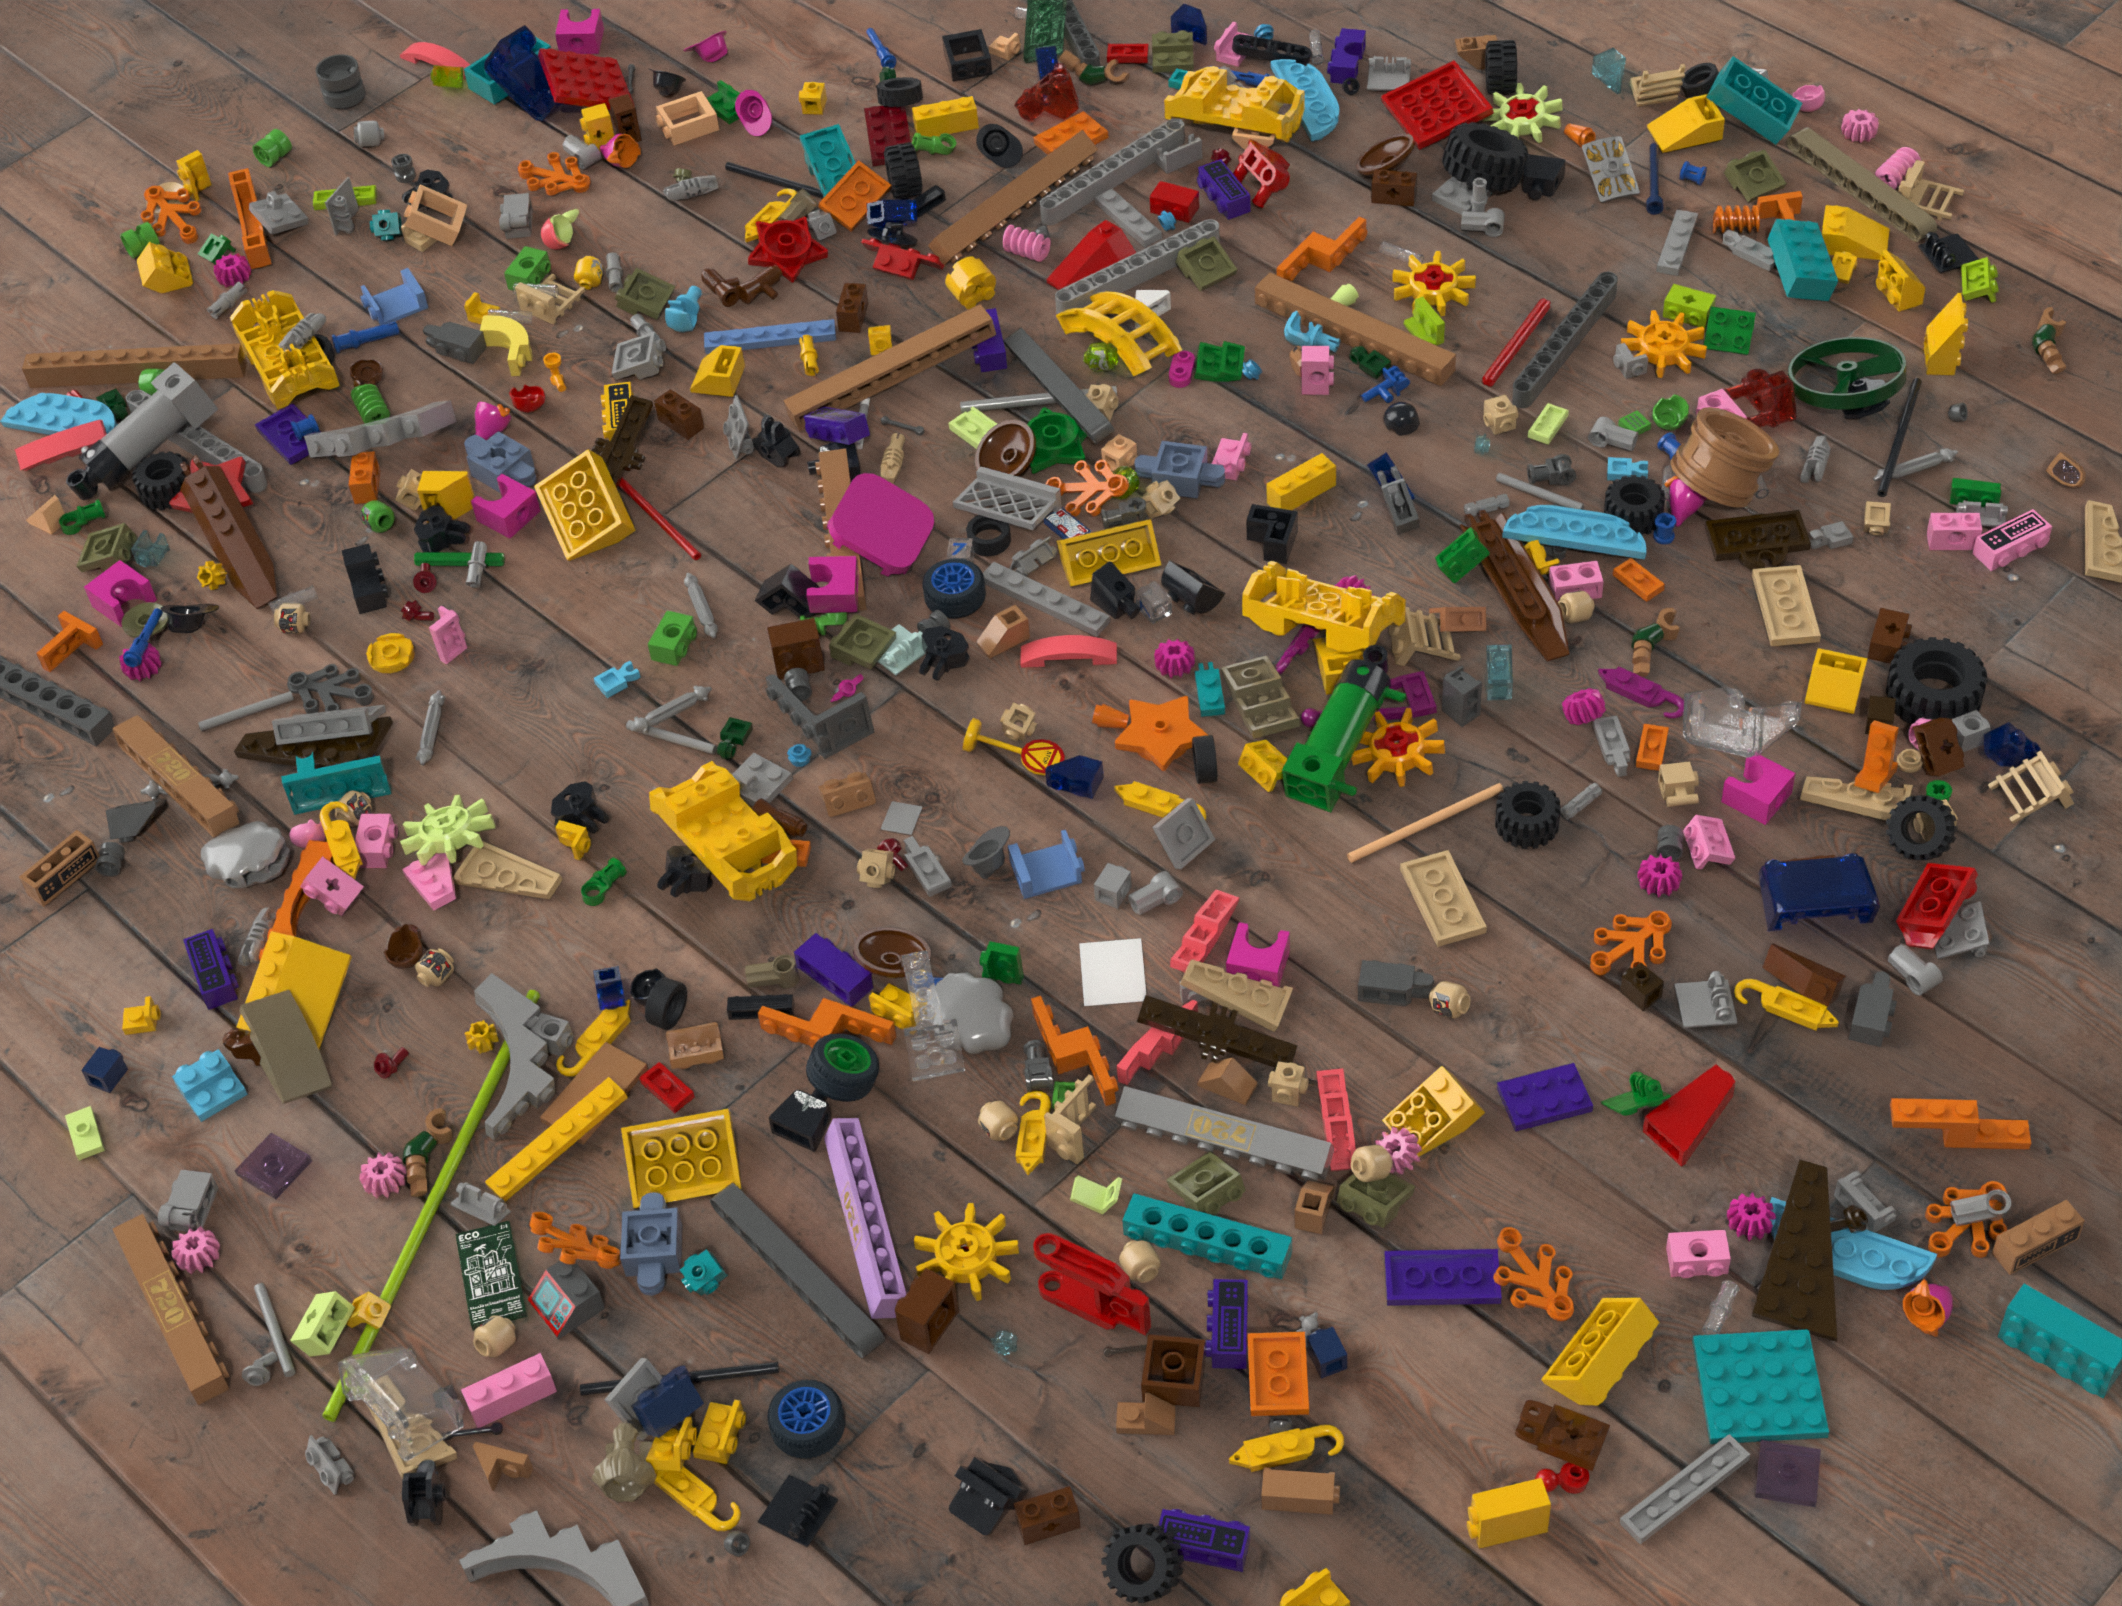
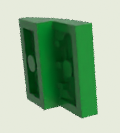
(1218, 362)

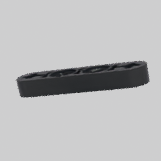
(1272, 47)

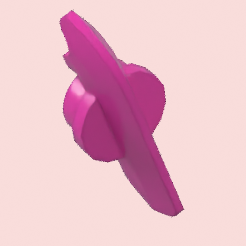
(847, 688)

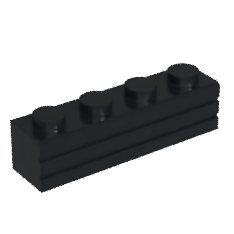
(929, 200)
(749, 1006)

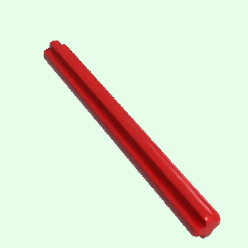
(1516, 342)

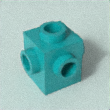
(393, 226)
(702, 1273)

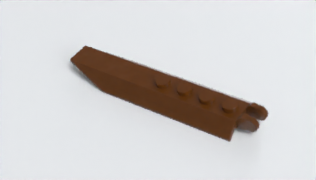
(230, 532)
(1521, 586)

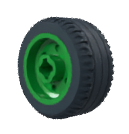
(842, 1067)

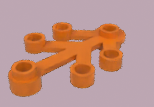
(579, 182)
(157, 196)
(1114, 487)
(1631, 940)
(1947, 1238)
(598, 1251)
(1535, 1278)

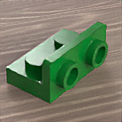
(724, 102)
(1974, 491)
(1462, 555)
(1002, 963)

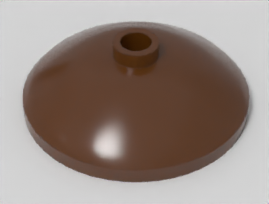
(1386, 154)
(1007, 448)
(882, 947)

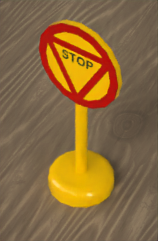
(1034, 755)

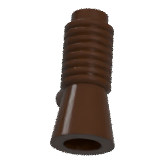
(760, 283)
(721, 287)
(790, 823)

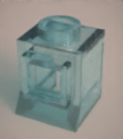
(148, 553)

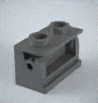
(1461, 696)

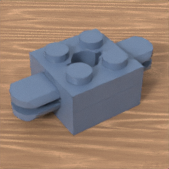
(499, 456)
(1183, 467)
(651, 1243)

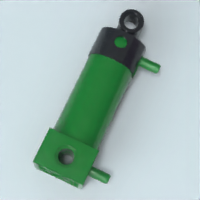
(1317, 769)

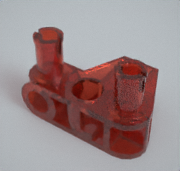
(1059, 99)
(1769, 394)

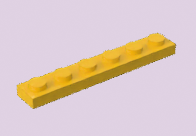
(556, 1139)

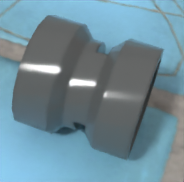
(403, 168)
(935, 619)
(798, 683)
(1670, 842)
(110, 854)

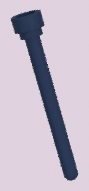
(1654, 203)

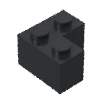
(1273, 528)
(365, 578)
(788, 590)

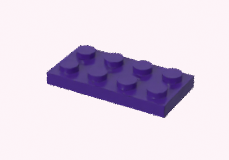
(1442, 1277)

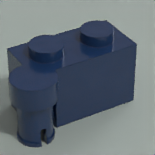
(667, 1403)

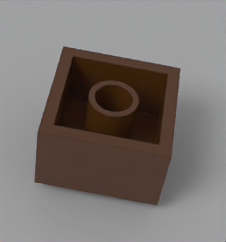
(796, 646)
(926, 1310)
(1174, 1369)

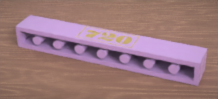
(864, 1217)

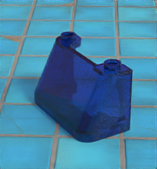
(521, 74)
(1817, 890)

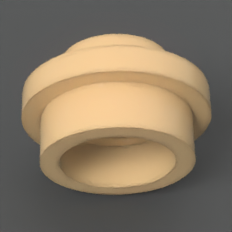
(1909, 761)

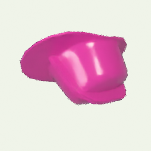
(711, 48)
(753, 112)

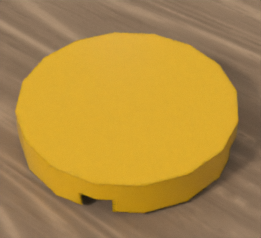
(390, 653)

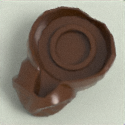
(366, 372)
(404, 947)
(241, 1045)

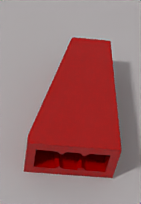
(1689, 1114)

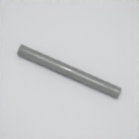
(1539, 492)
(245, 711)
(677, 738)
(274, 1330)

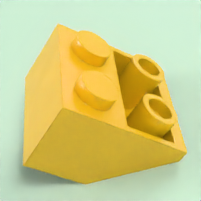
(163, 269)
(1899, 282)
(719, 372)
(446, 489)
(1835, 680)

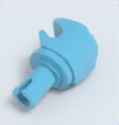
(683, 311)
(1313, 337)

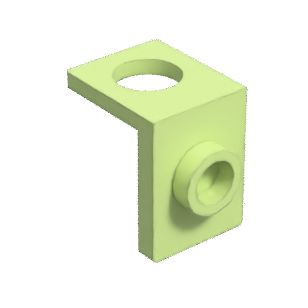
(1094, 1195)

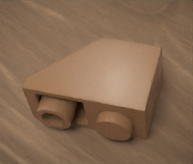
(1474, 49)
(1004, 632)
(1313, 1206)

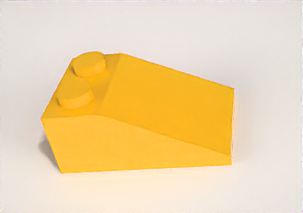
(1853, 233)

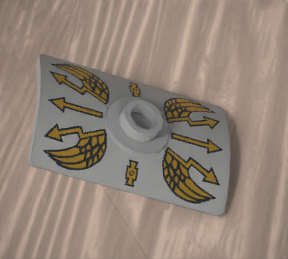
(1610, 168)

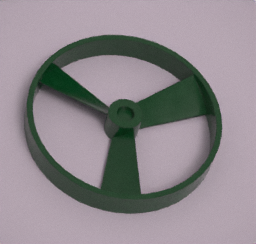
(1889, 361)

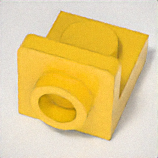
(1844, 265)
(476, 309)
(879, 339)
(1538, 556)
(574, 837)
(141, 1018)
(368, 1310)

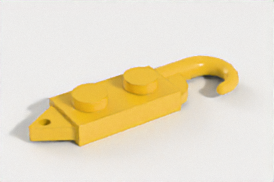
(768, 214)
(1150, 799)
(340, 840)
(1788, 1005)
(603, 1029)
(1032, 1133)
(1284, 1447)
(695, 1497)

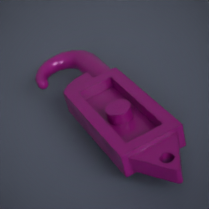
(1297, 646)
(1640, 690)

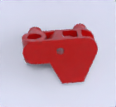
(1267, 167)

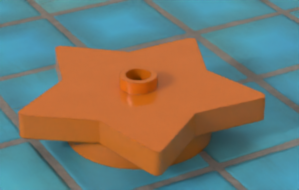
(1159, 731)

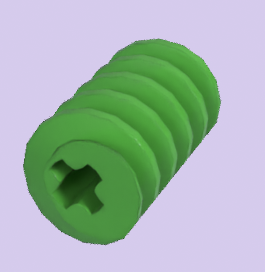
(369, 403)

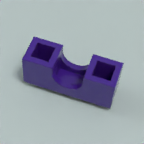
(1345, 58)

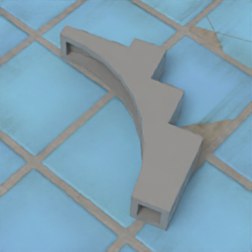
(381, 432)
(526, 1082)
(566, 1552)

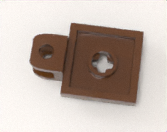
(1553, 1433)

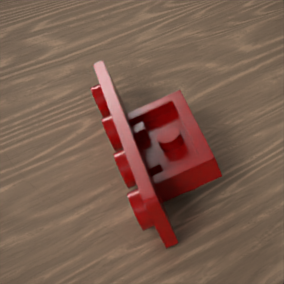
(897, 261)

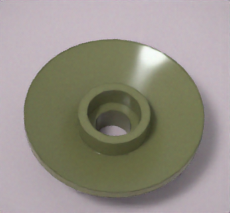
(137, 617)

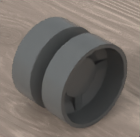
(340, 81)

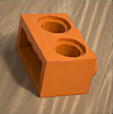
(364, 477)

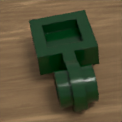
(1370, 364)
(115, 403)
(734, 732)

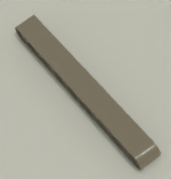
(1861, 184)

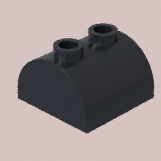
(1190, 588)

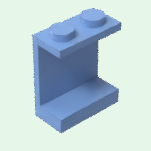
(395, 302)
(1046, 868)

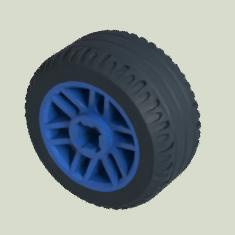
(954, 588)
(806, 1419)

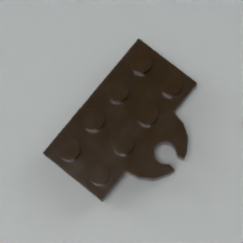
(1758, 538)

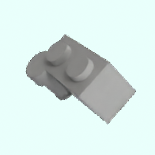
(516, 216)
(189, 1201)

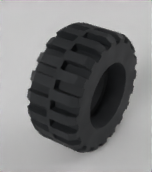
(1485, 153)
(1939, 661)

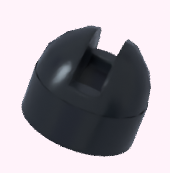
(1354, 84)

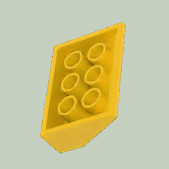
(584, 506)
(307, 970)
(682, 1156)

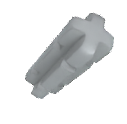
(1488, 504)
(1581, 801)

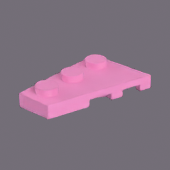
(433, 880)

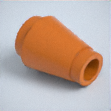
(1579, 134)
(1109, 717)

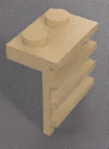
(1657, 87)
(1916, 188)
(544, 305)
(1412, 637)
(2046, 777)
(1064, 1124)

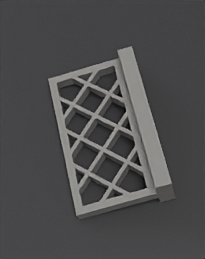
(1009, 489)
(326, 724)

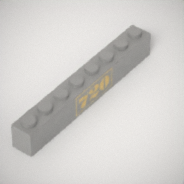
(1224, 1133)

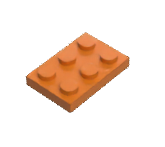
(1062, 132)
(851, 194)
(1278, 1374)

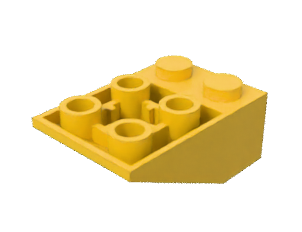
(1688, 125)
(1946, 338)
(1332, 662)
(1435, 1111)

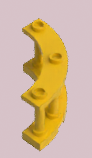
(1108, 330)

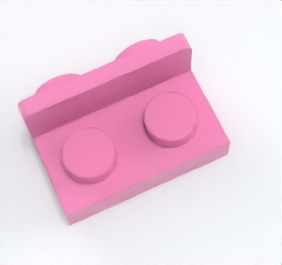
(1223, 47)
(1232, 455)
(448, 635)
(1708, 841)

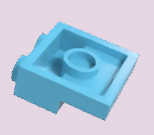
(209, 1084)

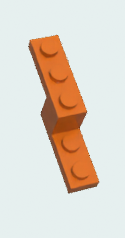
(1323, 251)
(828, 1019)
(1074, 1050)
(1960, 1123)

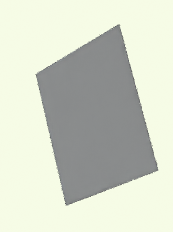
(901, 818)

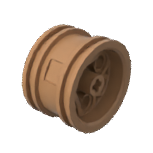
(1724, 457)

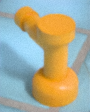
(552, 362)

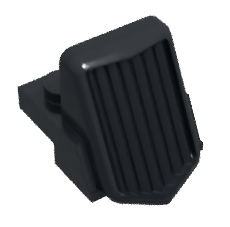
(986, 1494)

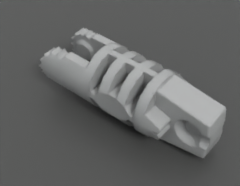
(691, 187)
(303, 331)
(1816, 460)
(257, 937)

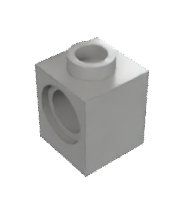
(1971, 730)
(1112, 885)
(555, 1032)

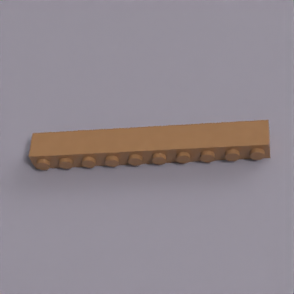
(1013, 197)
(1356, 328)
(126, 365)
(893, 365)

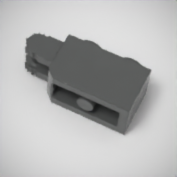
(456, 341)
(1399, 502)
(1392, 983)
(1872, 1011)

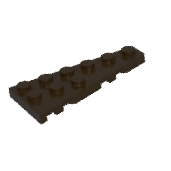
(327, 752)
(1799, 1272)

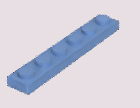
(771, 335)

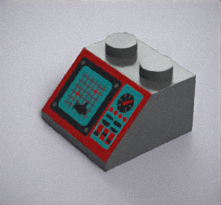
(565, 1298)

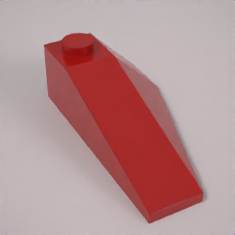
(1096, 251)

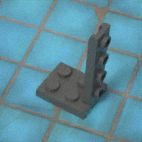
(830, 730)

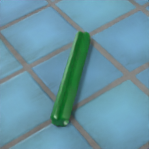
(456, 558)

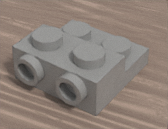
(639, 357)

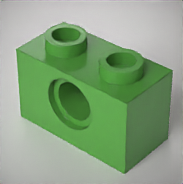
(528, 267)
(672, 638)

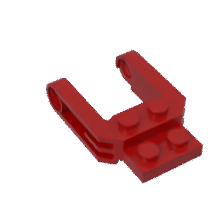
(1091, 1286)

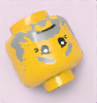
(588, 272)

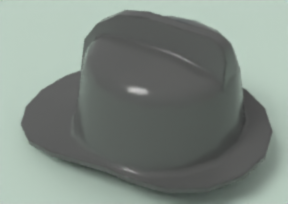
(988, 852)

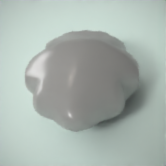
(246, 855)
(979, 1011)

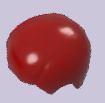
(527, 399)

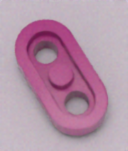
(1181, 369)

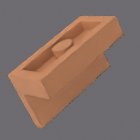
(1461, 618)

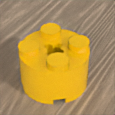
(971, 282)

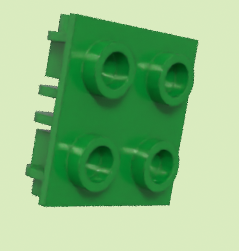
(1729, 330)
(1644, 1092)

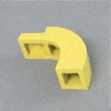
(509, 334)

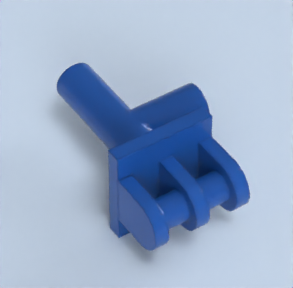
(1393, 379)

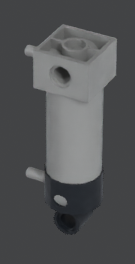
(113, 457)

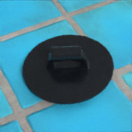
(892, 236)

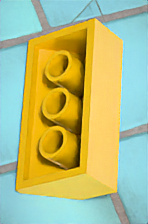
(1126, 546)
(1601, 1350)

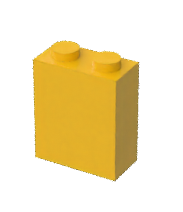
(1509, 1513)

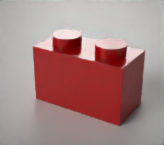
(1176, 199)

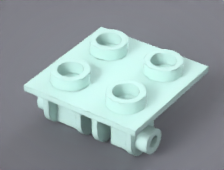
(903, 651)

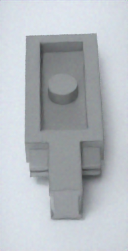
(1749, 249)
(1612, 743)
(926, 867)

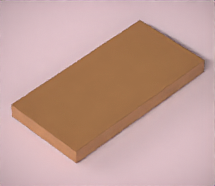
(605, 1063)

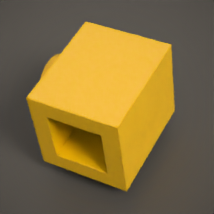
(813, 98)

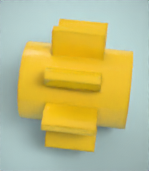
(211, 575)
(481, 1036)

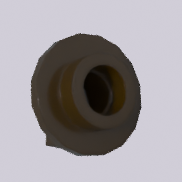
(1854, 1220)

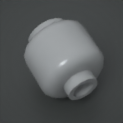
(368, 134)

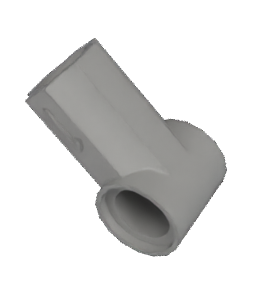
(585, 154)
(1490, 222)
(1606, 432)
(1160, 890)
(1918, 974)
(1978, 1209)

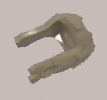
(623, 1472)

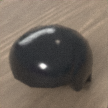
(1401, 418)
(643, 984)

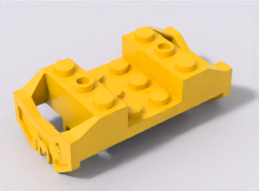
(1211, 101)
(281, 372)
(1349, 615)
(726, 831)

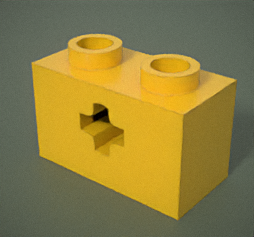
(597, 124)

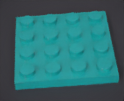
(1760, 1386)

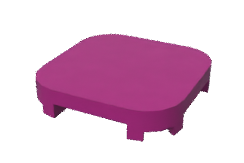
(881, 523)

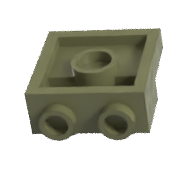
(1172, 51)
(1754, 175)
(1205, 263)
(644, 294)
(106, 548)
(861, 642)
(1207, 1184)
(1375, 1200)

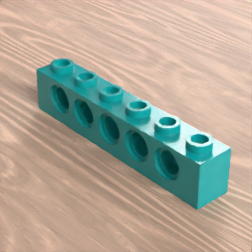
(1197, 1225)

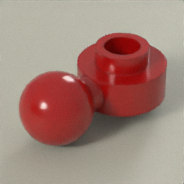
(1565, 1479)

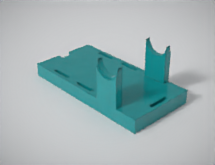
(829, 154)
(320, 786)

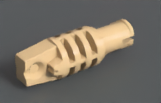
(892, 458)

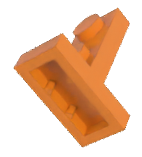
(1780, 205)
(73, 635)
(1879, 756)

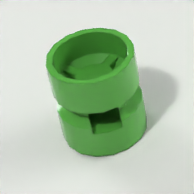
(272, 147)
(137, 240)

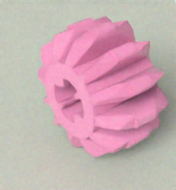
(1859, 125)
(1405, 1144)
(383, 1175)
(195, 1250)

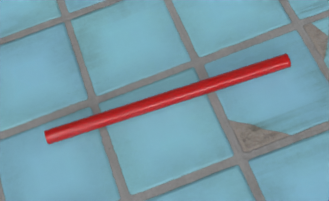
(659, 519)

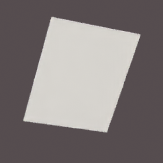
(1112, 972)

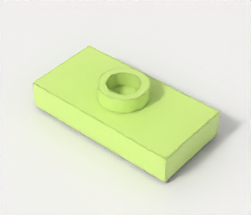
(1548, 423)
(84, 1133)

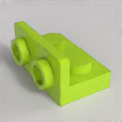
(1979, 279)
(1426, 323)

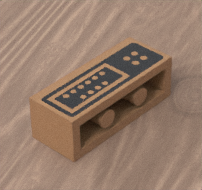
(59, 868)
(2038, 1237)

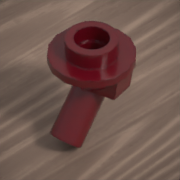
(1220, 154)
(424, 580)
(412, 611)
(894, 846)
(385, 1066)

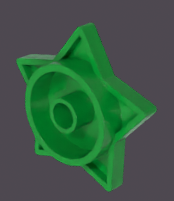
(1056, 440)

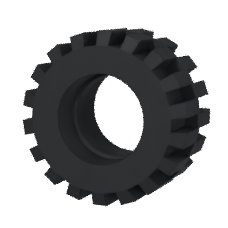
(1501, 66)
(903, 170)
(159, 479)
(1635, 501)
(1527, 830)
(1943, 832)
(1119, 1563)

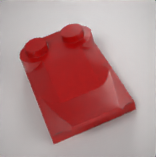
(1935, 903)

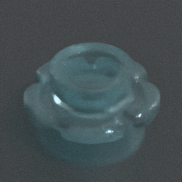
(1481, 444)
(1004, 1342)

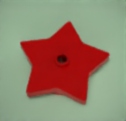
(786, 246)
(234, 473)

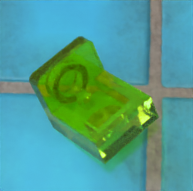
(447, 76)

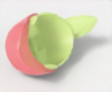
(558, 230)

